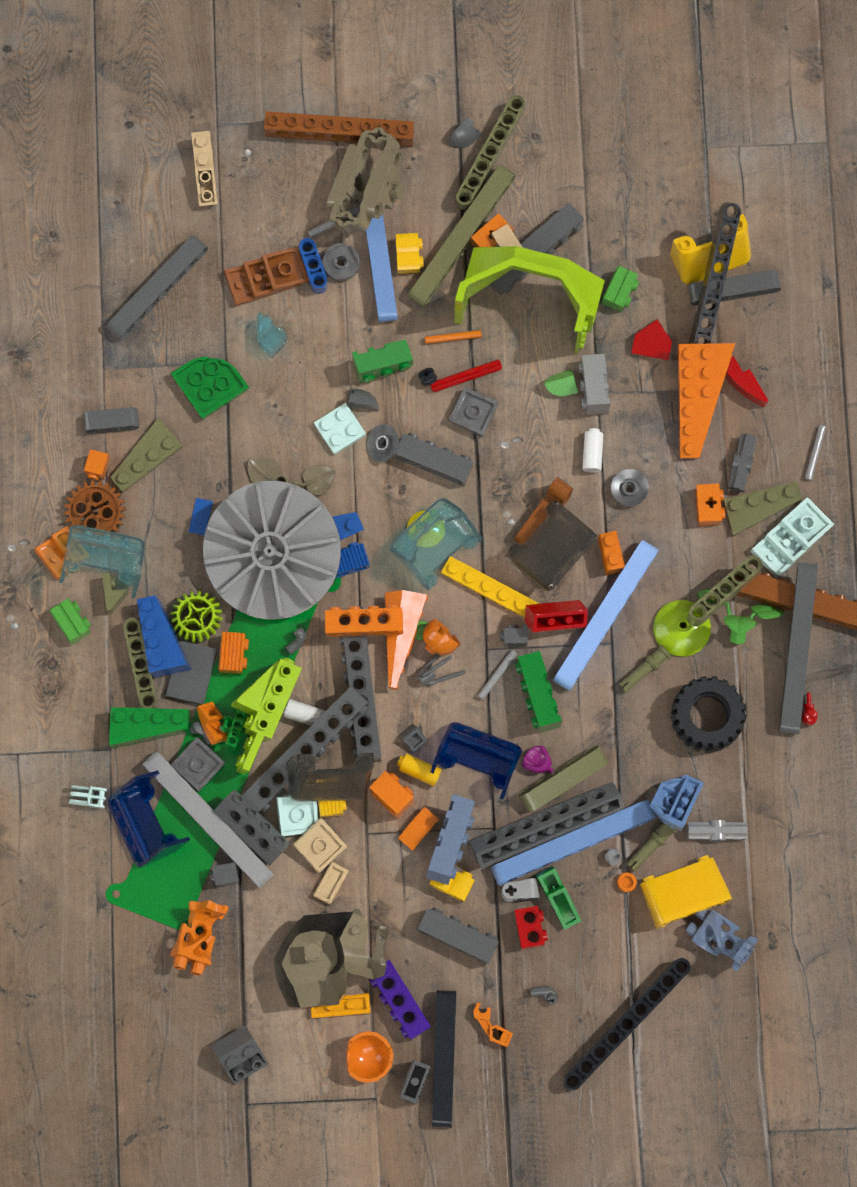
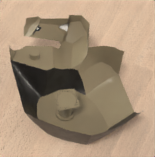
(320, 955)

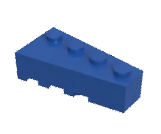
(160, 640)

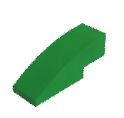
(558, 897)

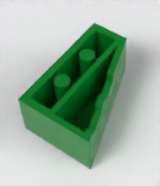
(382, 361)

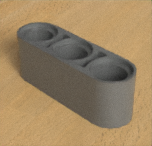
(111, 420)

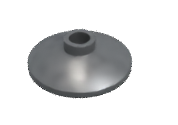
(377, 445)
(633, 479)

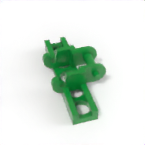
(232, 734)

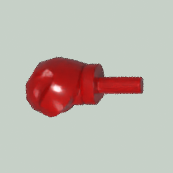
(809, 714)

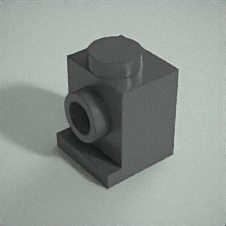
(514, 636)

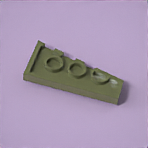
(148, 454)
(753, 507)

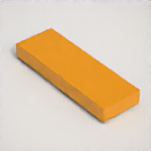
(349, 1005)

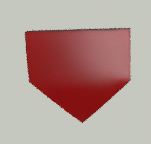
(652, 341)

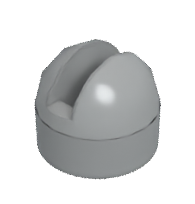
(612, 856)

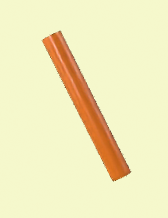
(453, 337)

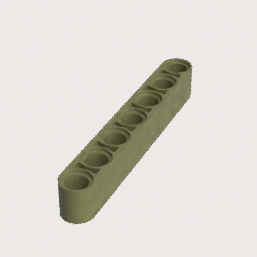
(491, 144)

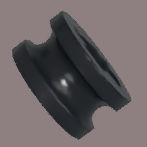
(427, 376)

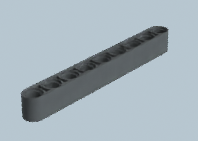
(798, 648)

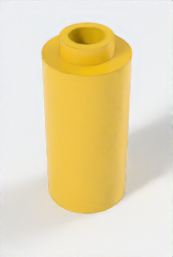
(418, 769)

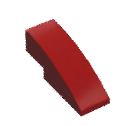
(745, 383)

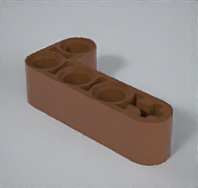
(557, 491)

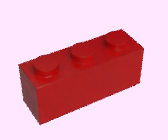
(556, 615)

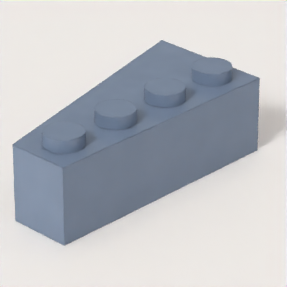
(451, 839)

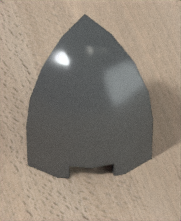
(464, 135)
(363, 400)

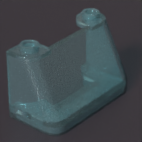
(433, 540)

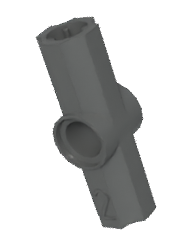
(742, 463)

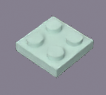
(340, 429)
(295, 816)

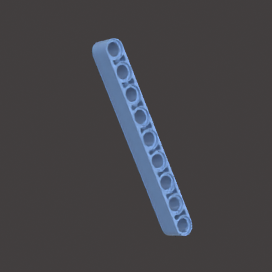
(573, 842)

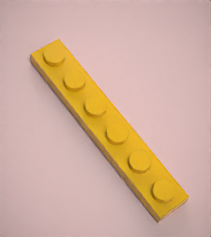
(486, 586)

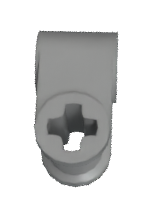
(524, 890)

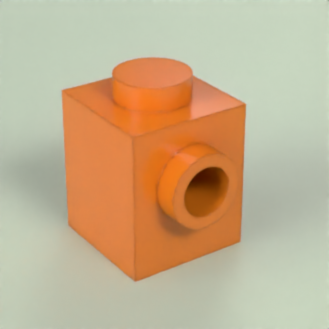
(96, 465)

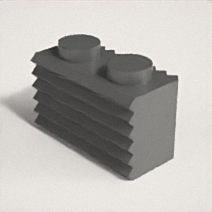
(414, 1082)

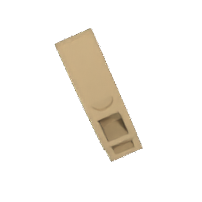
(204, 168)

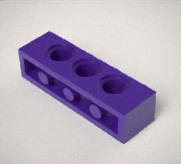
(420, 1023)

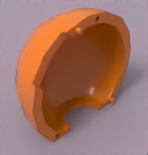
(368, 1057)

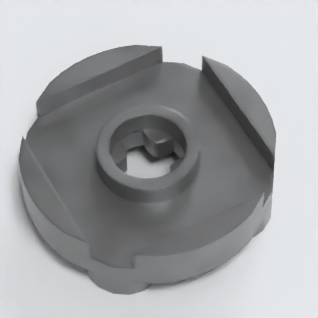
(338, 272)

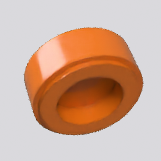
(626, 882)

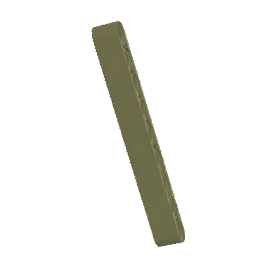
(461, 236)

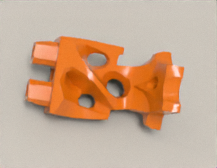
(189, 943)

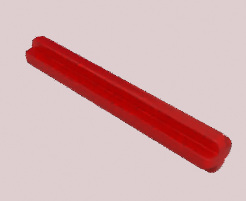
(466, 375)

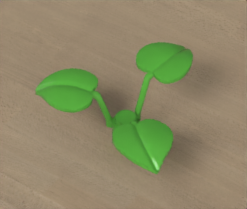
(739, 624)

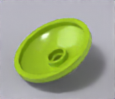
(672, 637)

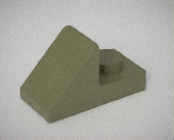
(112, 597)

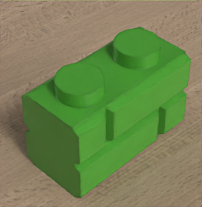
(620, 288)
(70, 621)

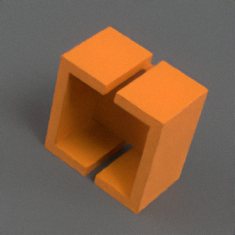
(392, 794)

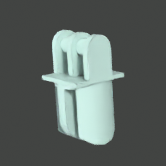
(88, 796)

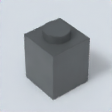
(224, 875)

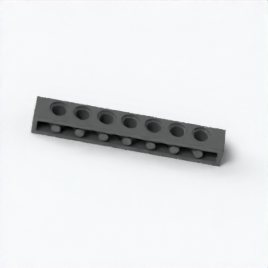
(363, 675)
(350, 696)
(546, 824)

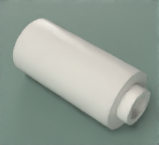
(592, 451)
(302, 712)

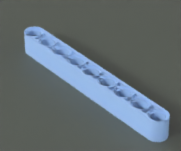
(605, 615)

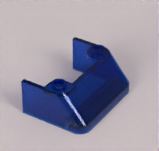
(479, 752)
(139, 823)

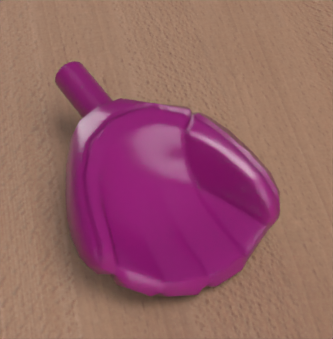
(537, 760)

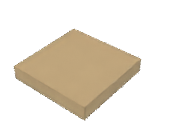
(319, 845)

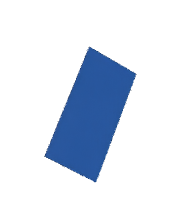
(200, 516)

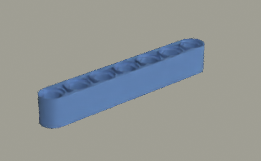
(381, 271)

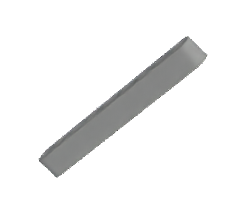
(208, 820)

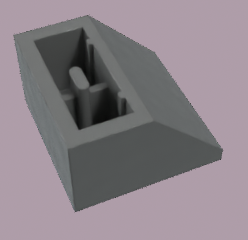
(239, 1054)

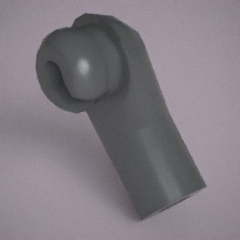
(298, 642)
(196, 728)
(546, 992)

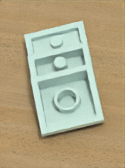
(792, 537)

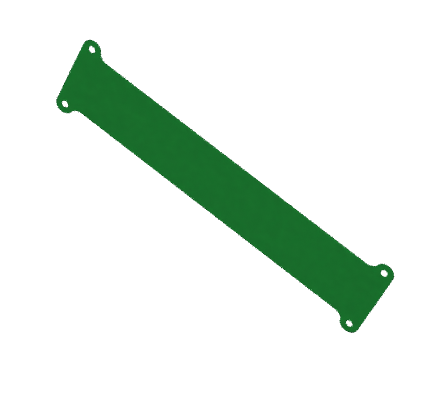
(167, 885)

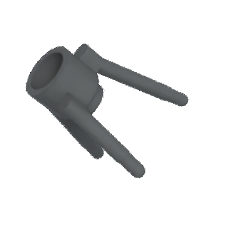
(426, 672)

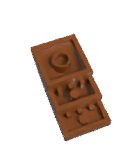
(266, 276)

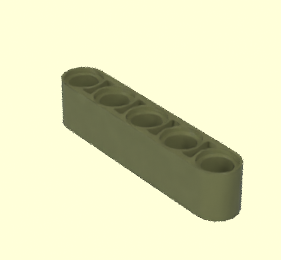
(728, 583)
(136, 656)
(563, 778)

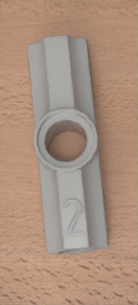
(717, 830)

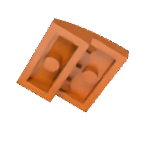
(53, 551)

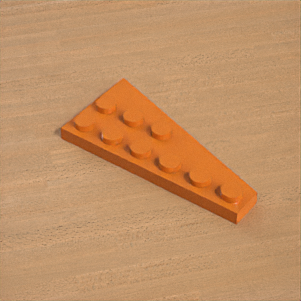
(699, 385)

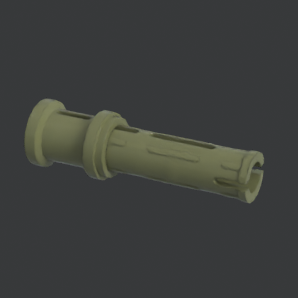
(652, 663)
(657, 839)

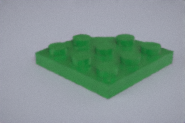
(209, 384)

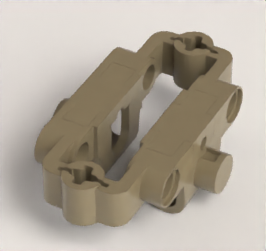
(355, 181)

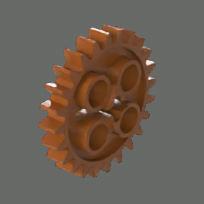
(85, 496)

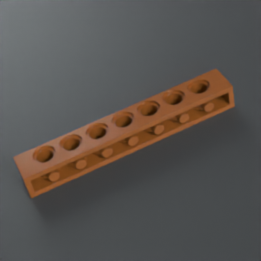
(333, 127)

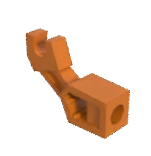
(484, 1020)

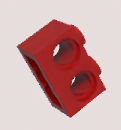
(525, 928)

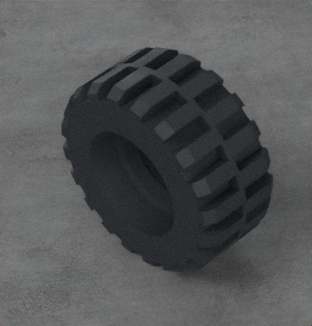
(726, 696)

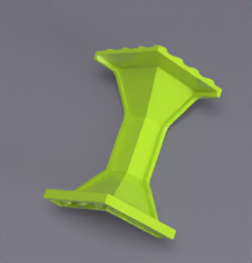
(493, 262)

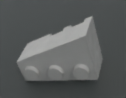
(594, 384)

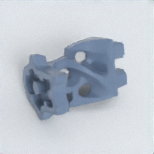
(712, 930)

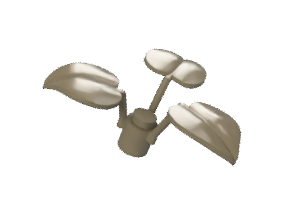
(316, 478)

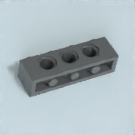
(251, 827)

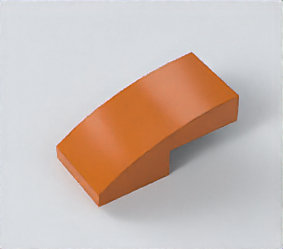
(210, 721)
(418, 828)

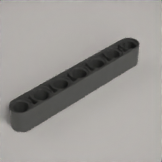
(157, 287)

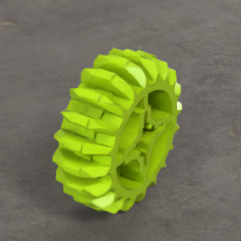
(203, 612)

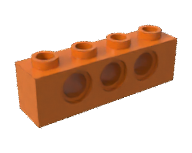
(373, 627)

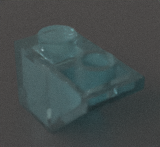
(268, 336)

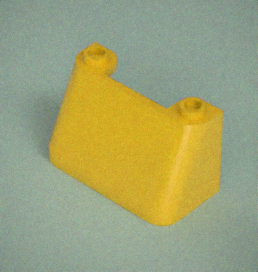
(693, 259)
(685, 891)

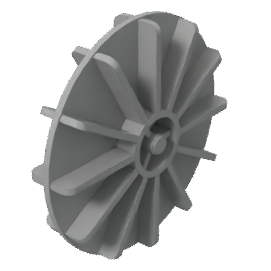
(271, 549)

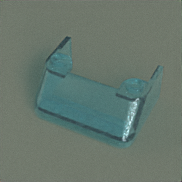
(104, 551)

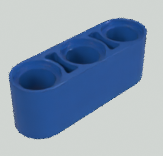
(313, 257)

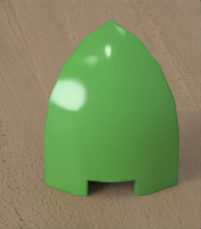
(562, 384)

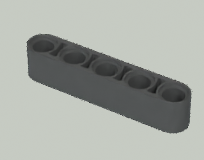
(740, 286)

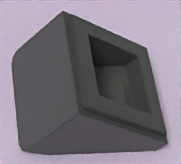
(412, 738)

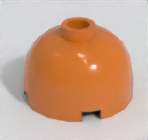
(439, 639)

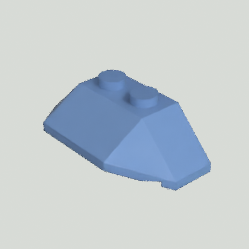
(675, 800)

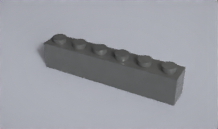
(544, 240)

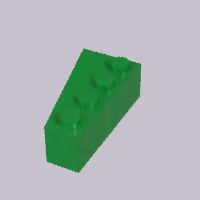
(538, 692)
(146, 724)

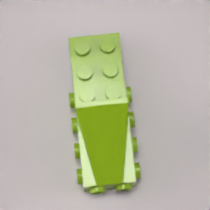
(265, 705)

